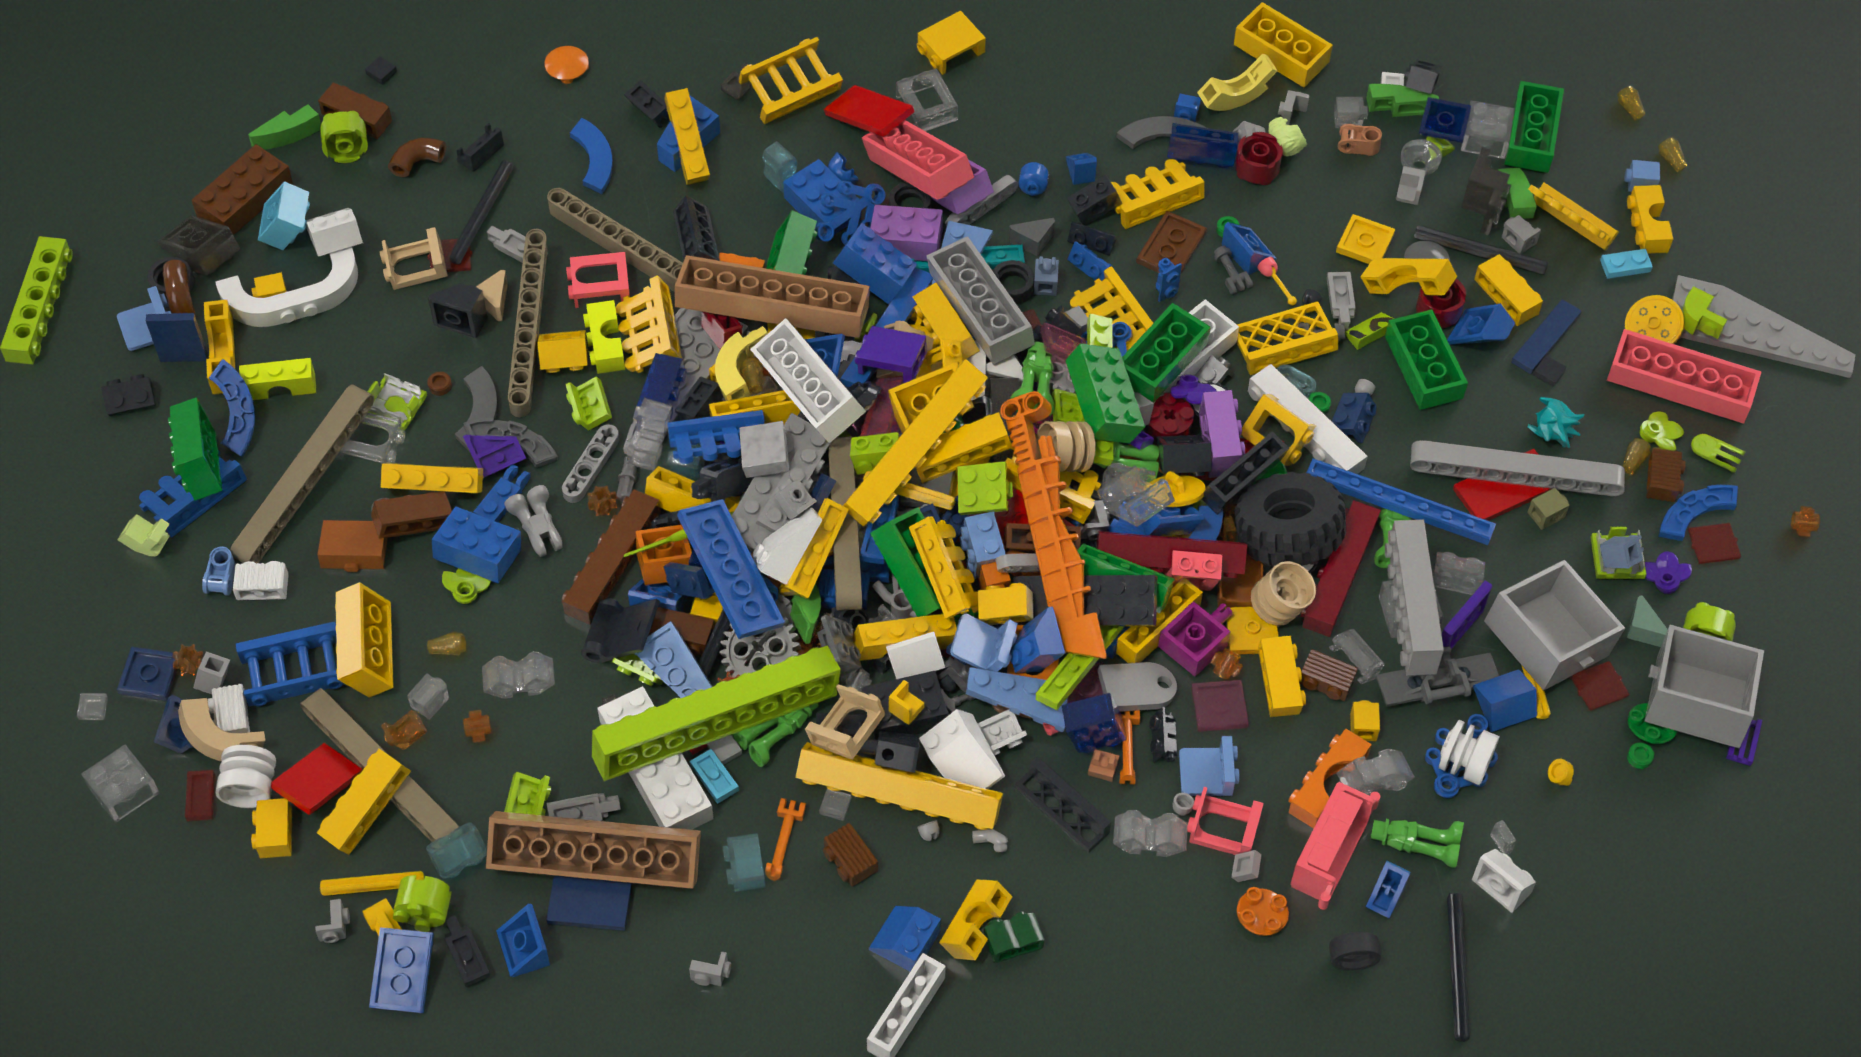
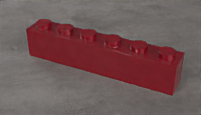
(1157, 550)
(1341, 569)

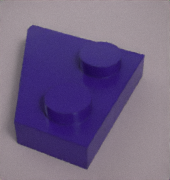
(494, 452)

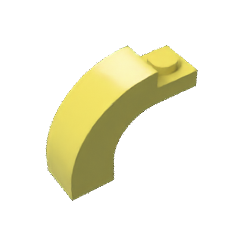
(1236, 92)
(730, 361)

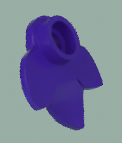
(1191, 389)
(1667, 572)

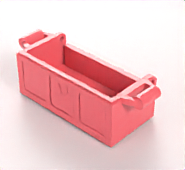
(1333, 842)

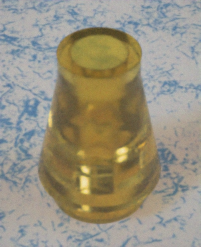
(1631, 102)
(1672, 153)
(753, 374)
(1635, 455)
(448, 644)

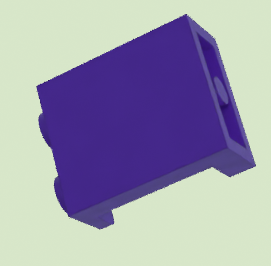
(892, 351)

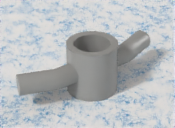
(895, 600)

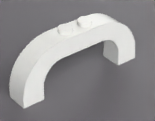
(295, 303)

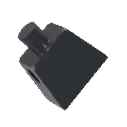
(902, 751)

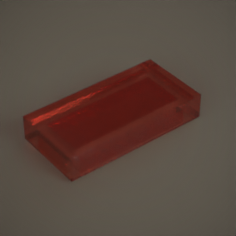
(200, 795)

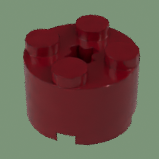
(1258, 158)
(1446, 307)
(1170, 417)

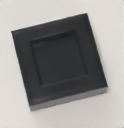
(381, 70)
(1549, 370)

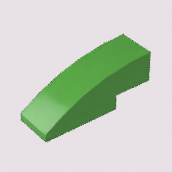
(1397, 98)
(286, 128)
(1520, 199)
(806, 614)

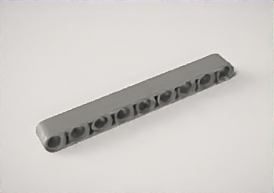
(1517, 468)

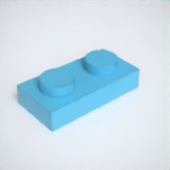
(1626, 263)
(714, 776)

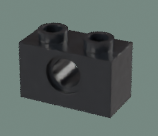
(1094, 200)

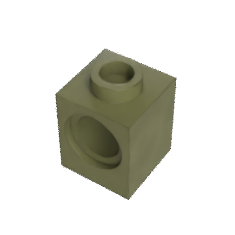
(1548, 508)

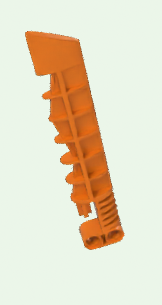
(1056, 554)

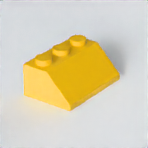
(914, 395)

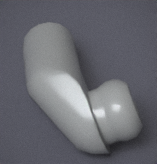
(992, 836)

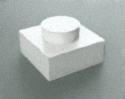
(1392, 78)

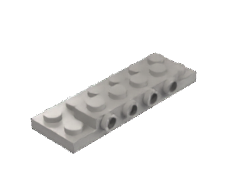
(758, 510)

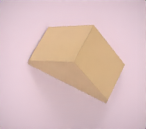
(495, 294)

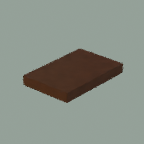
(1172, 239)

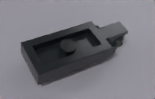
(465, 953)

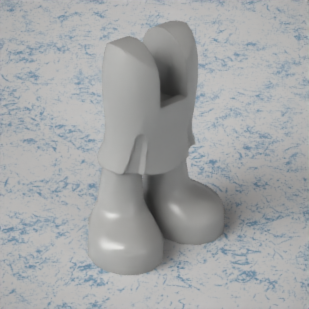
(539, 525)

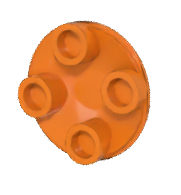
(566, 63)
(1262, 911)

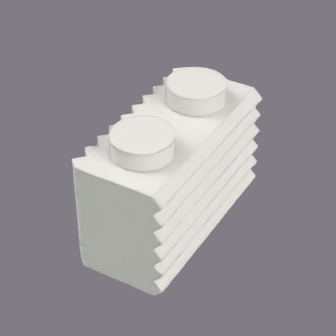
(260, 581)
(230, 709)

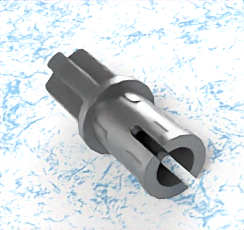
(626, 480)

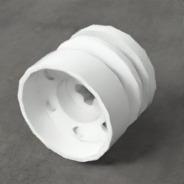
(1468, 752)
(245, 775)

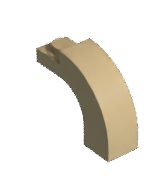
(205, 735)

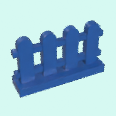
(707, 432)
(185, 508)

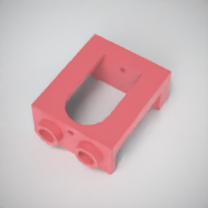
(582, 290)
(1198, 568)
(1207, 804)

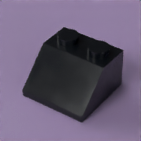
(459, 309)
(1184, 454)

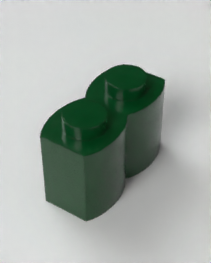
(1013, 936)

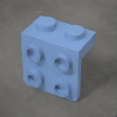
(133, 321)
(981, 541)
(983, 644)
(1209, 769)

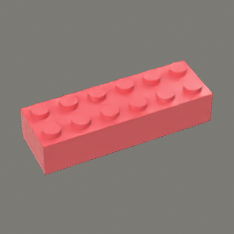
(920, 159)
(1684, 376)

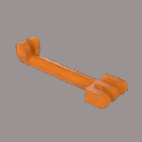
(1128, 772)
(774, 869)

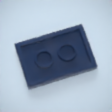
(176, 337)
(589, 903)

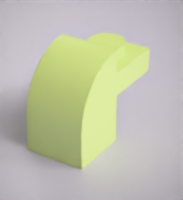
(144, 536)

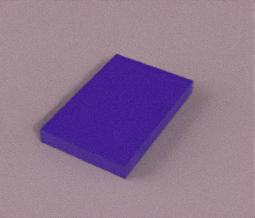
(1466, 616)

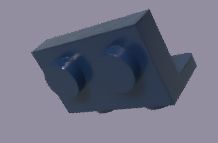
(1355, 414)
(688, 580)
(169, 730)

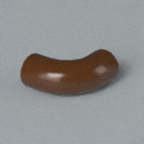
(415, 151)
(177, 287)

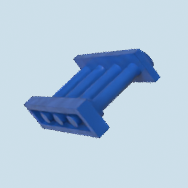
(286, 643)

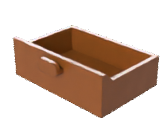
(351, 546)
(1237, 591)

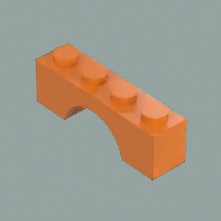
(1312, 798)

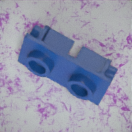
(1088, 261)
(1168, 279)

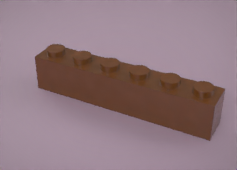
(608, 561)

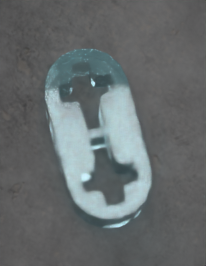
(1298, 379)

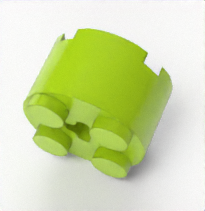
(343, 136)
(1711, 621)
(422, 902)

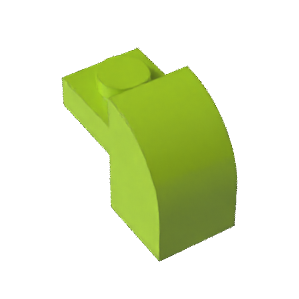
(1698, 316)

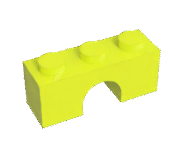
(607, 352)
(293, 374)

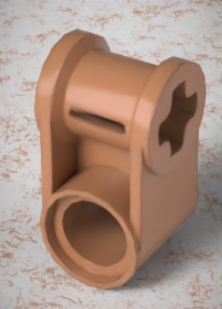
(1361, 140)

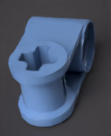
(219, 576)

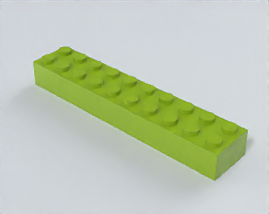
(714, 712)

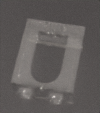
(933, 116)
(383, 453)
(1147, 503)

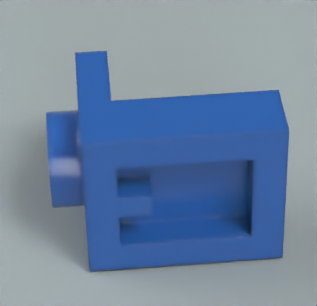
(1187, 107)

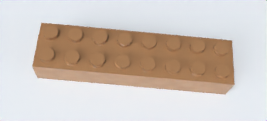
(772, 296)
(593, 849)

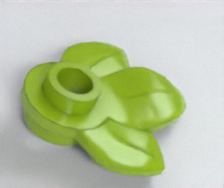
(1661, 431)
(464, 581)

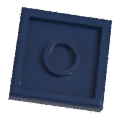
(147, 674)

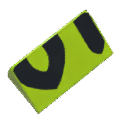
(1368, 330)

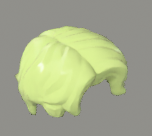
(1287, 136)

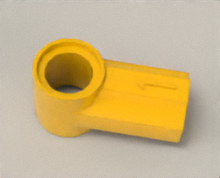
(380, 916)

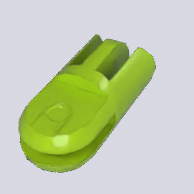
(1709, 448)

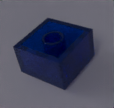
(1094, 723)

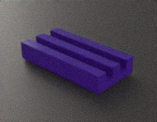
(1749, 760)

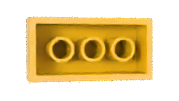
(1289, 46)
(364, 640)

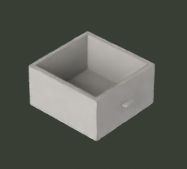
(1554, 624)
(1704, 686)

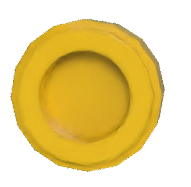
(1561, 772)

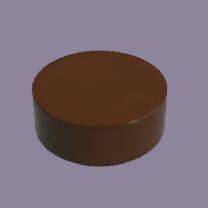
(439, 383)

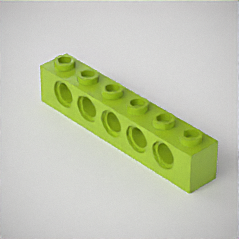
(36, 300)

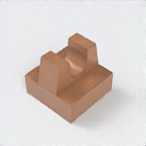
(1103, 765)

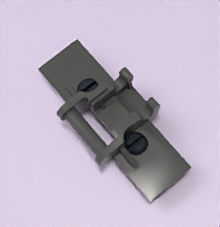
(1462, 673)

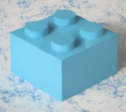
(284, 216)

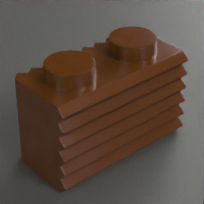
(1664, 474)
(1328, 675)
(850, 854)

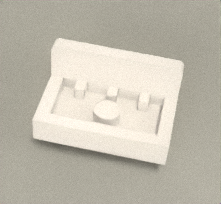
(1002, 730)

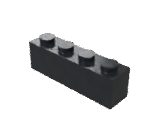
(1244, 472)

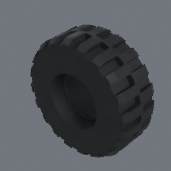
(1291, 519)

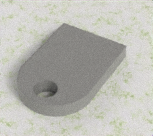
(1136, 685)

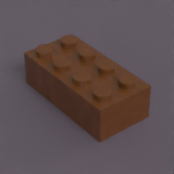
(242, 189)

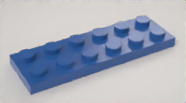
(730, 569)

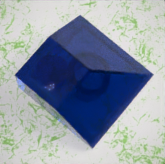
(1445, 120)

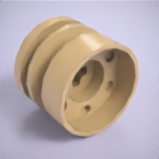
(1072, 443)
(1283, 593)

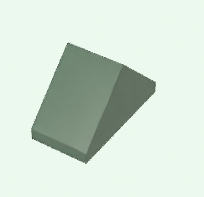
(1645, 624)

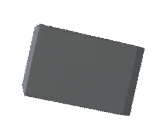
(1032, 234)

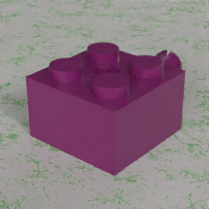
(1196, 636)

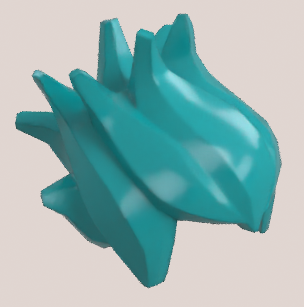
(1556, 422)

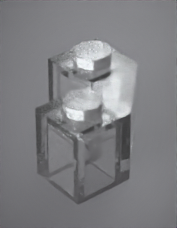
(647, 440)
(530, 675)
(1369, 776)
(1162, 834)

